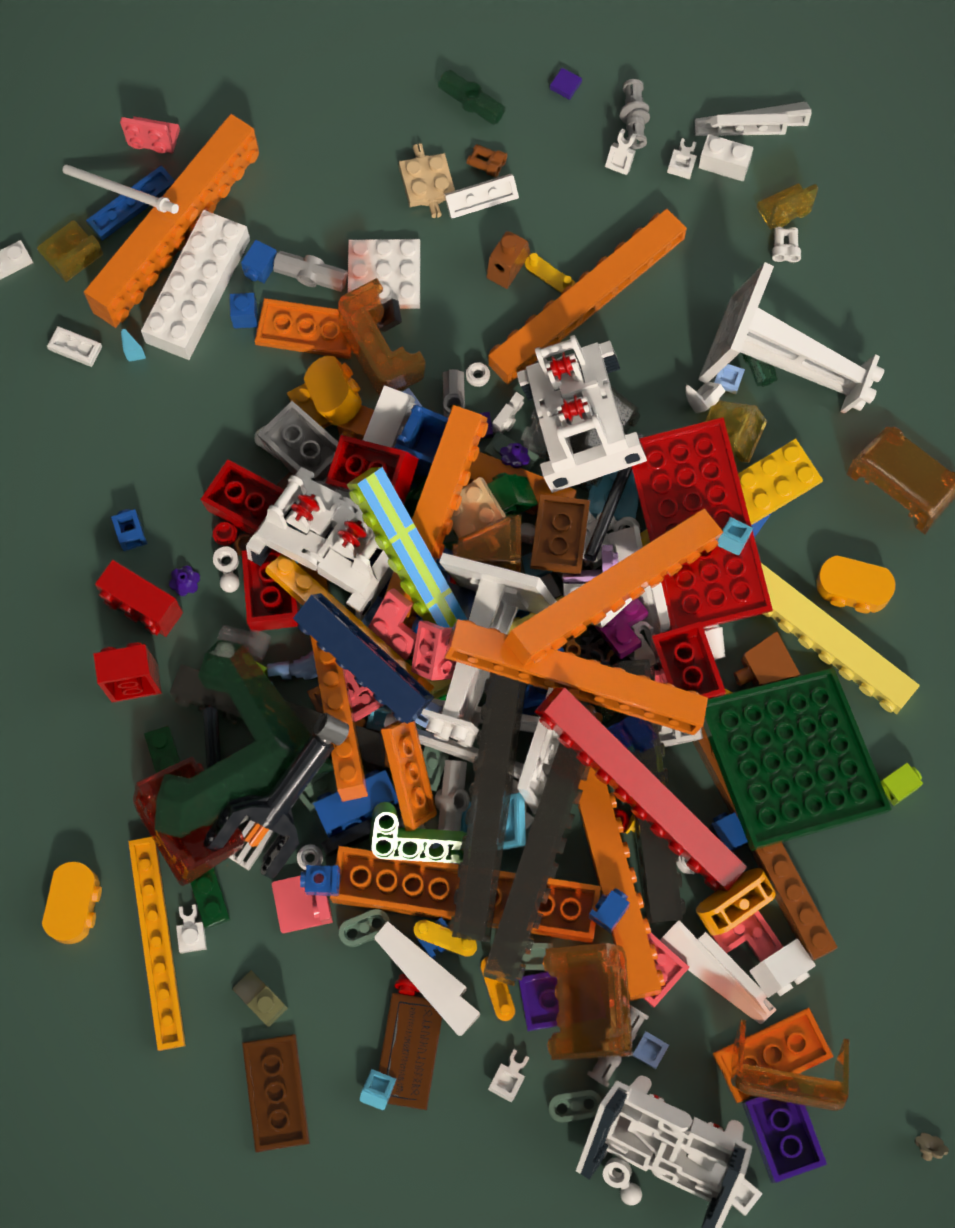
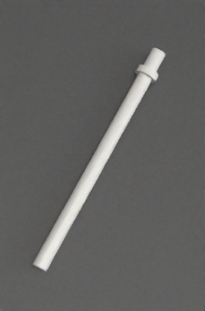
(162, 204)

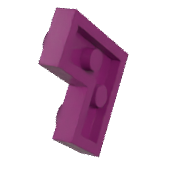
(618, 631)

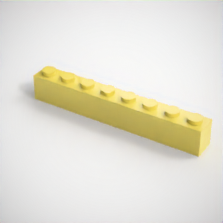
(837, 645)

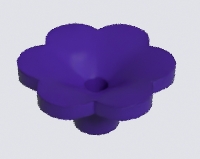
(514, 455)
(185, 585)

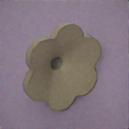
(931, 1146)

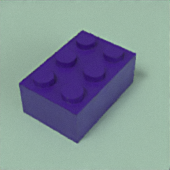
(784, 1137)

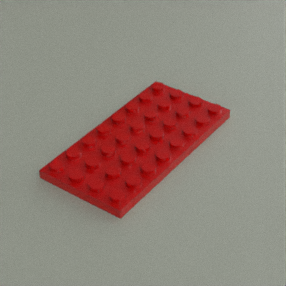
(682, 476)

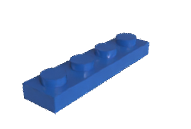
(125, 208)

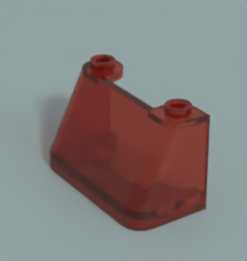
(184, 855)

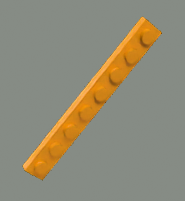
(302, 586)
(156, 944)

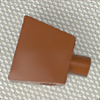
(508, 254)
(766, 663)

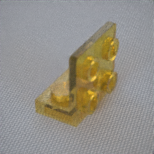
(787, 205)
(70, 250)
(743, 424)

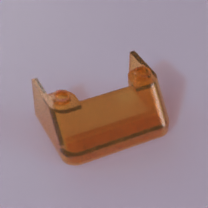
(791, 1086)

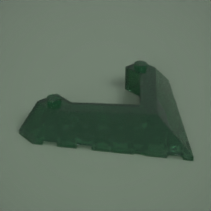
(254, 770)

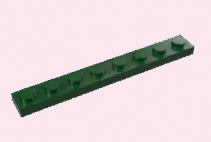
(206, 887)

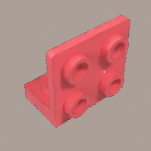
(150, 134)
(430, 652)
(296, 908)

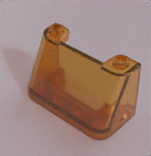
(906, 476)
(494, 544)

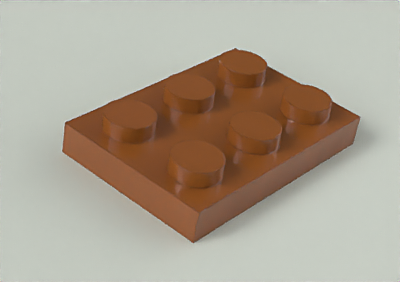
(560, 534)

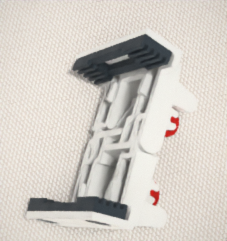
(658, 1139)

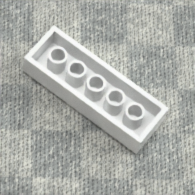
(196, 285)

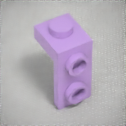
(609, 559)

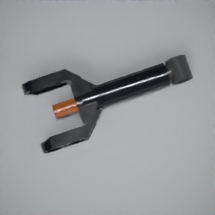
(274, 810)

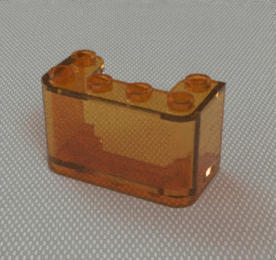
(358, 317)
(591, 1002)

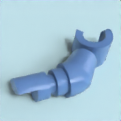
(301, 668)

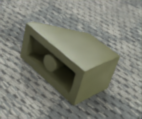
(259, 998)

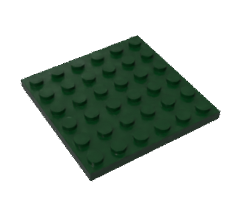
(793, 758)

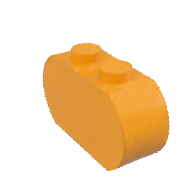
(333, 390)
(855, 584)
(71, 903)
(729, 908)

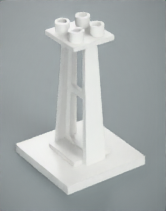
(768, 339)
(495, 606)
(537, 764)

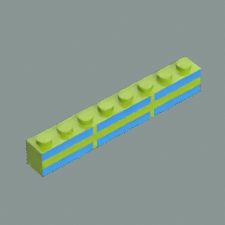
(404, 548)

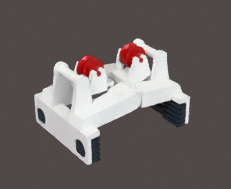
(577, 409)
(318, 509)

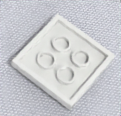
(393, 263)

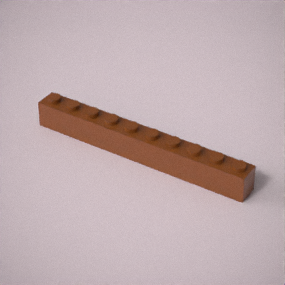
(774, 860)

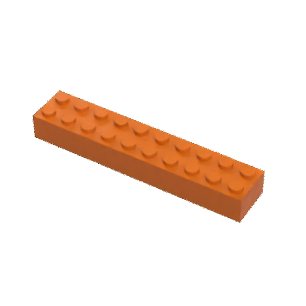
(163, 233)
(429, 891)

